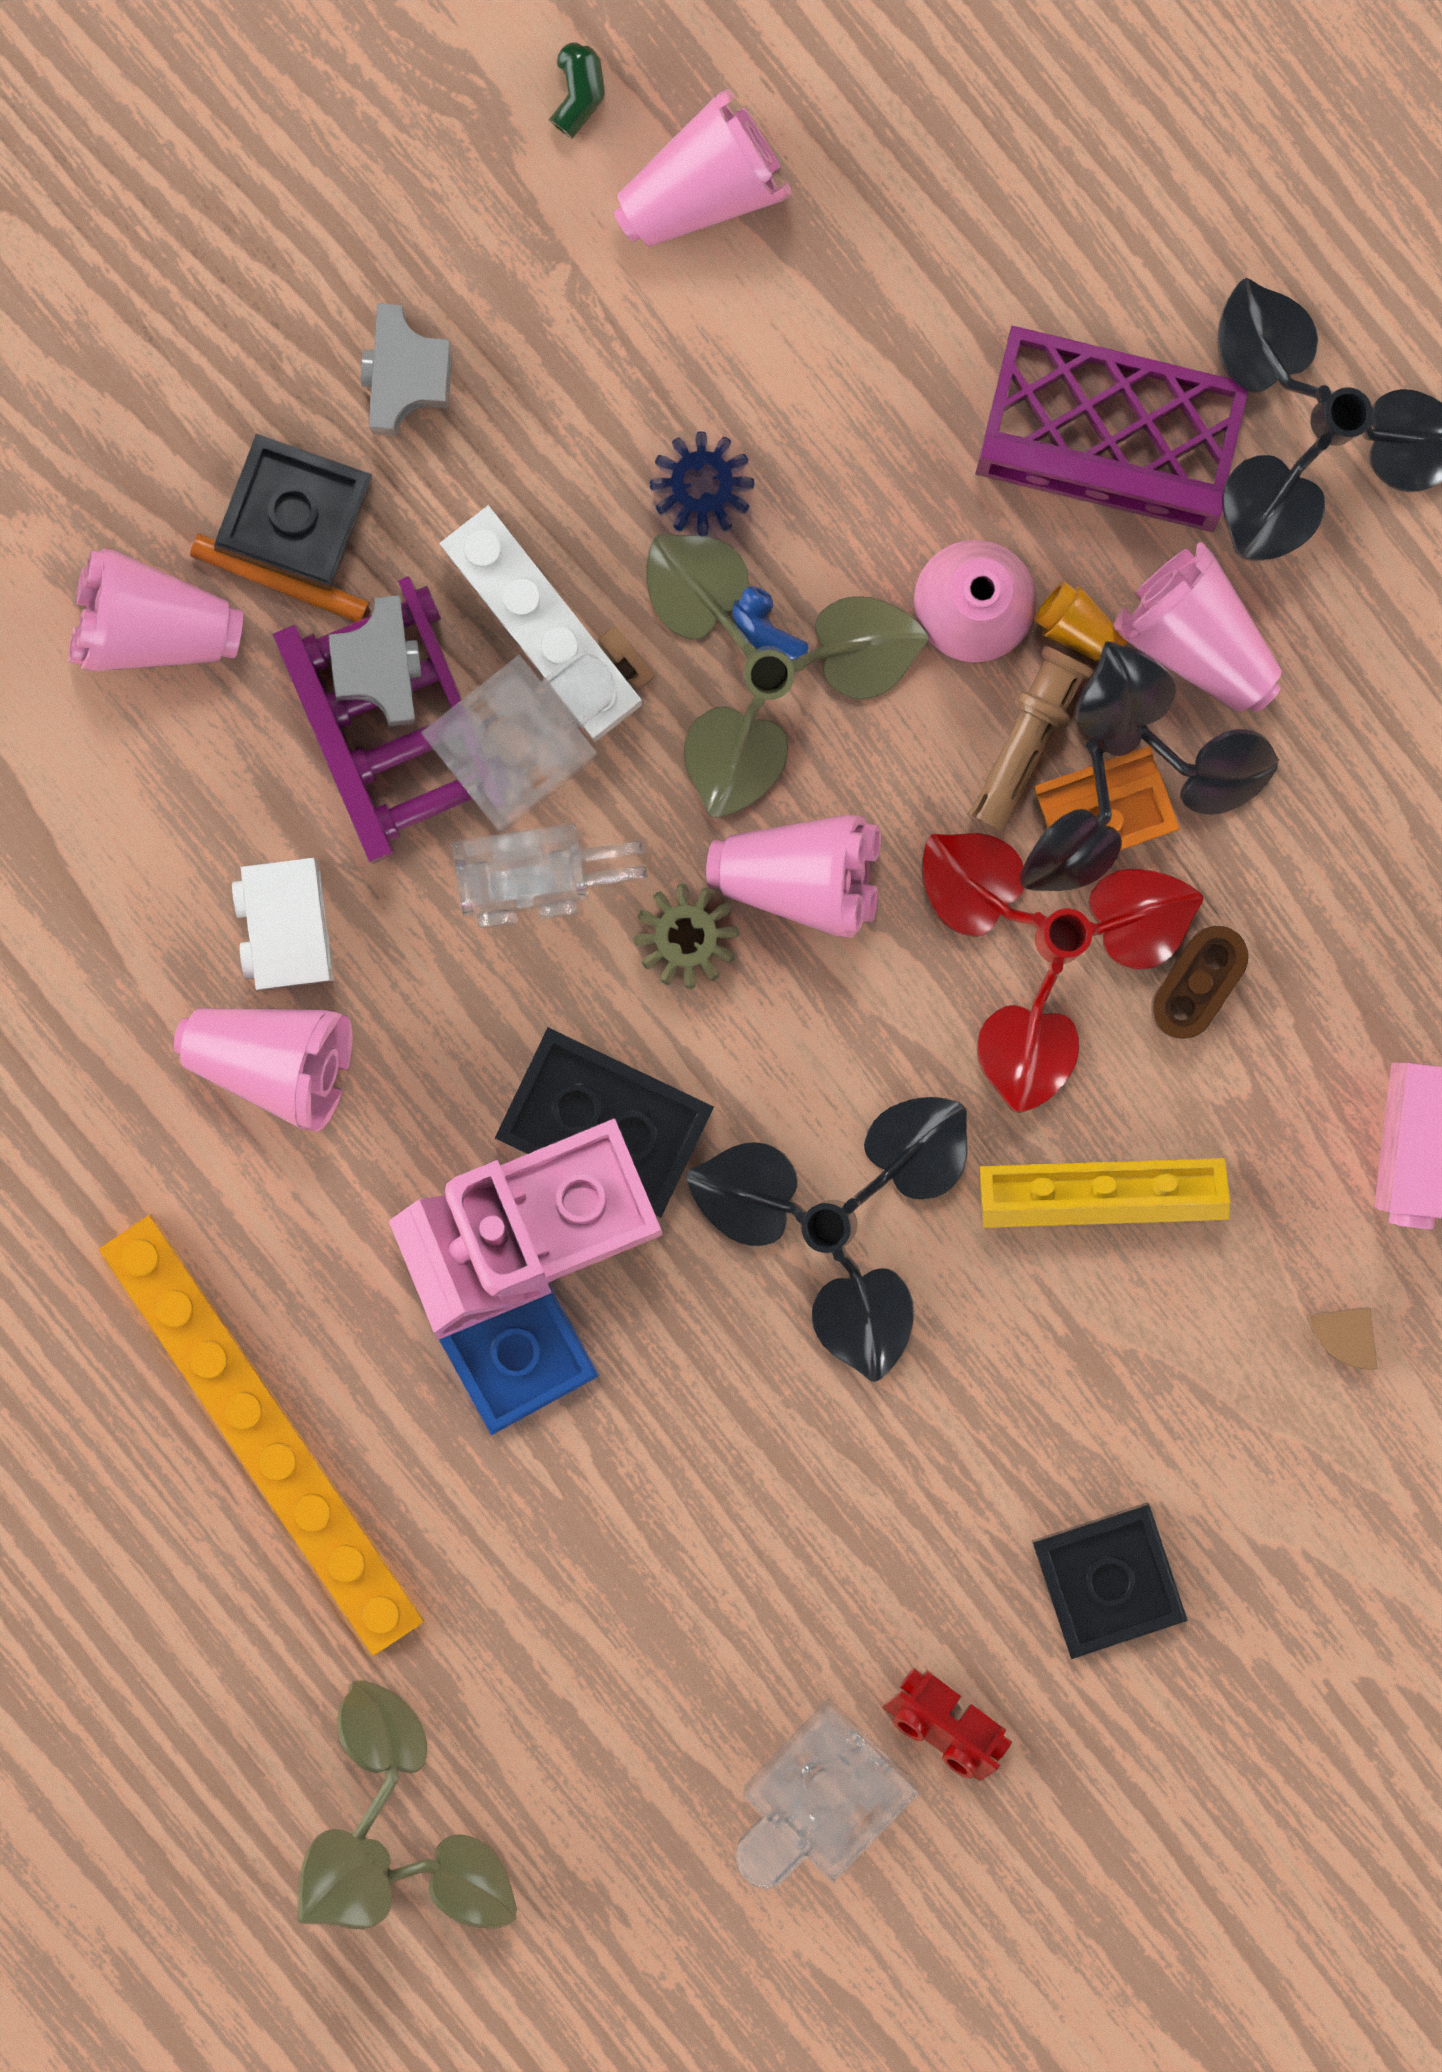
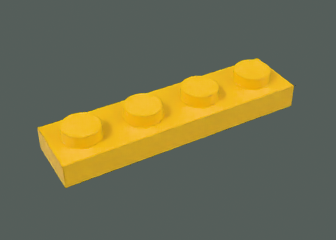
(1104, 1193)

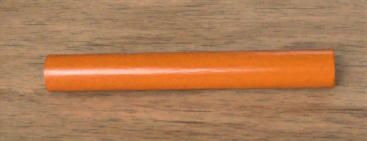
(333, 601)

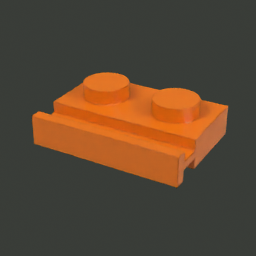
(1136, 797)

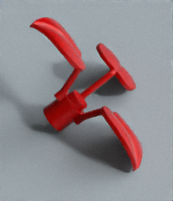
(1137, 911)

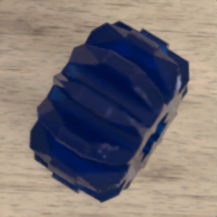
(708, 504)

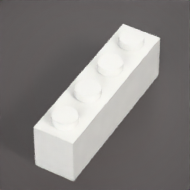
(531, 608)

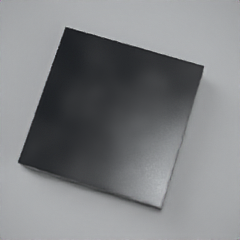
(293, 512)
(1109, 1580)

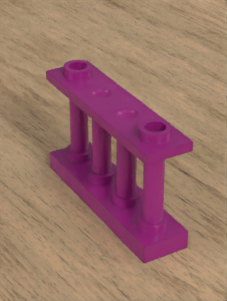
(357, 768)

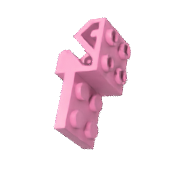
(522, 1226)

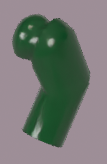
(585, 88)

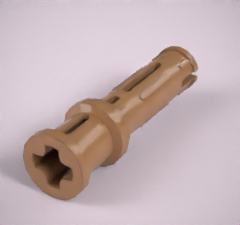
(1041, 712)

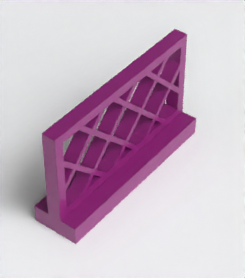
(1098, 478)

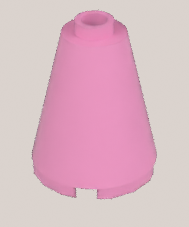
(702, 177)
(959, 622)
(1202, 631)
(271, 1058)

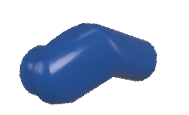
(752, 620)

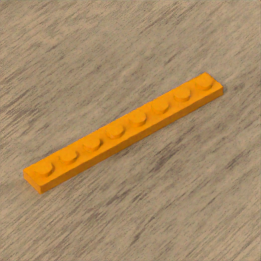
(261, 1434)

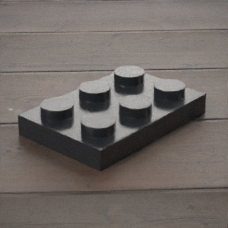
(579, 1088)

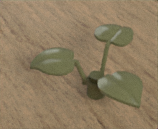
(730, 753)
(349, 1877)

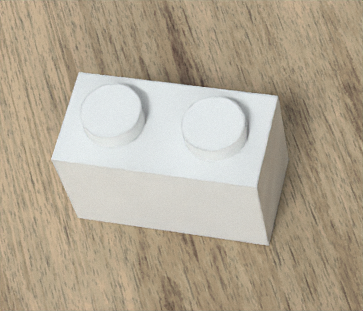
(284, 924)

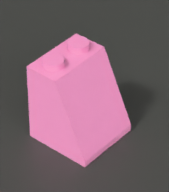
(1412, 1147)

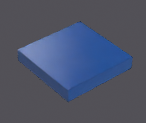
(519, 1361)

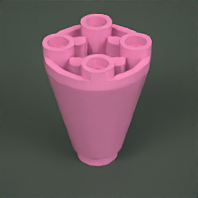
(147, 618)
(802, 872)

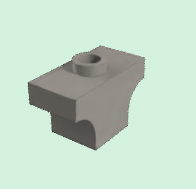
(403, 371)
(377, 663)

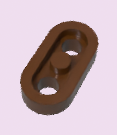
(1198, 982)

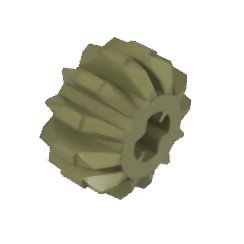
(700, 920)

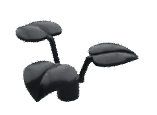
(1264, 502)
(1114, 711)
(750, 1191)

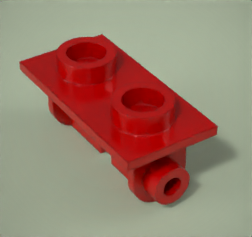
(964, 1742)

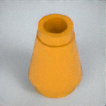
(1076, 621)

